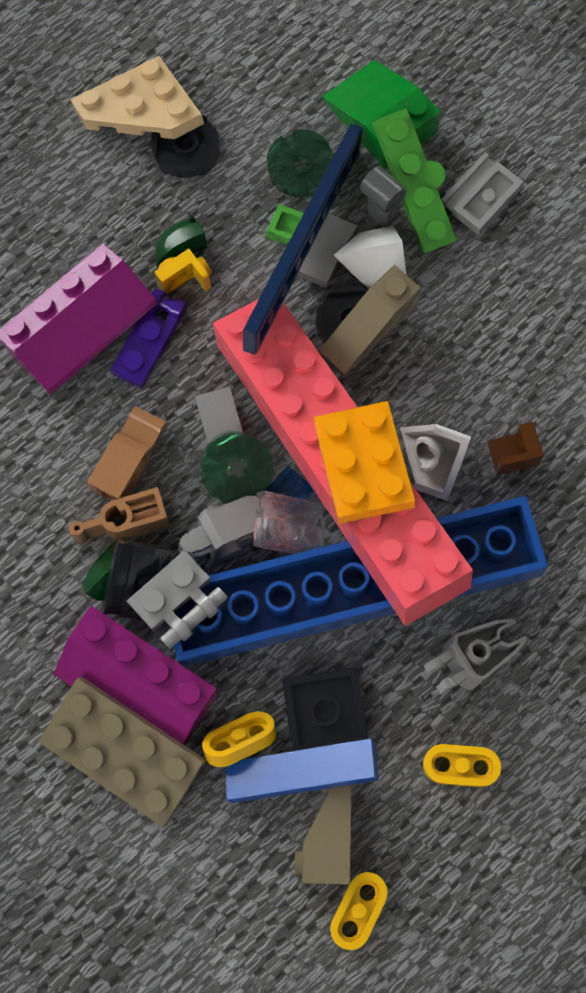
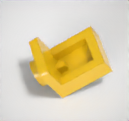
(180, 269)

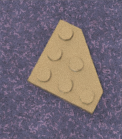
(139, 102)

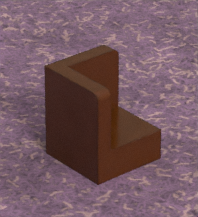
(516, 450)

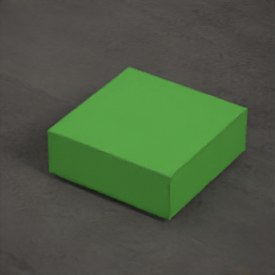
(283, 224)

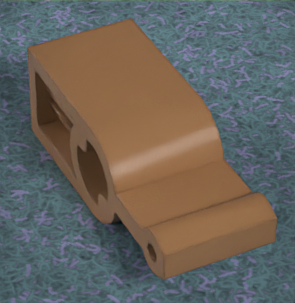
(126, 455)
(142, 512)

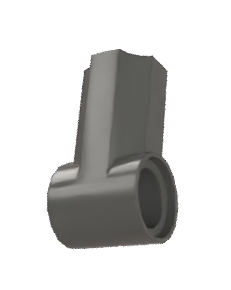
(383, 196)

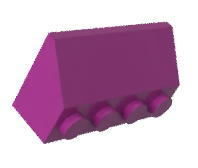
(76, 318)
(136, 675)

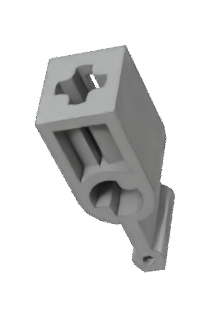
(220, 416)

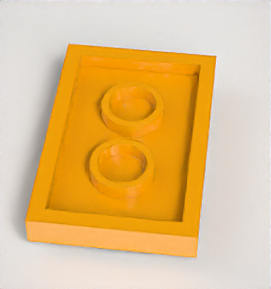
(363, 462)

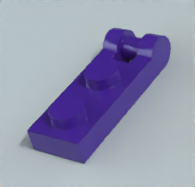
(148, 340)

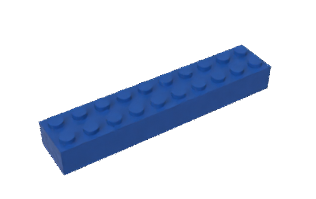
(335, 590)

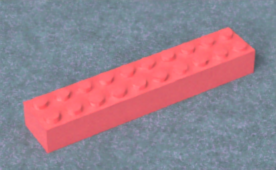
(291, 384)

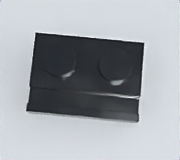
(129, 571)

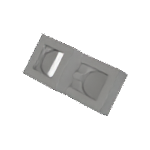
(320, 262)

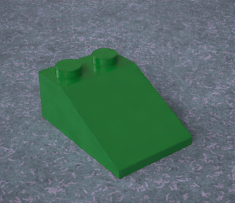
(378, 93)

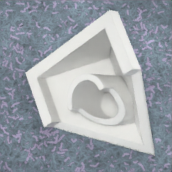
(372, 254)
(435, 457)

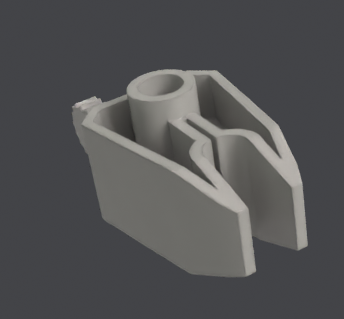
(222, 530)
(475, 655)

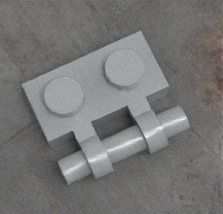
(169, 592)

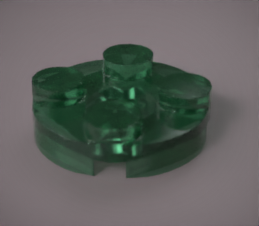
(292, 148)
(243, 447)

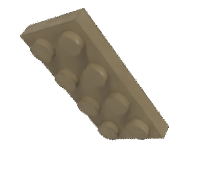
(122, 751)

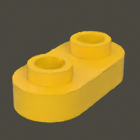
(239, 739)
(461, 763)
(360, 911)

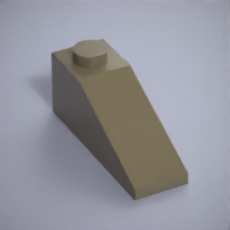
(371, 320)
(327, 844)

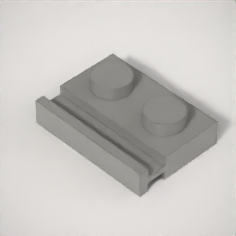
(482, 193)

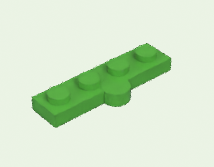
(420, 178)

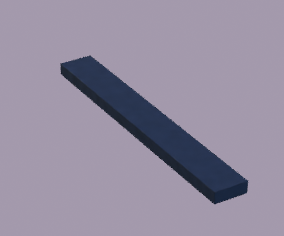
(301, 241)

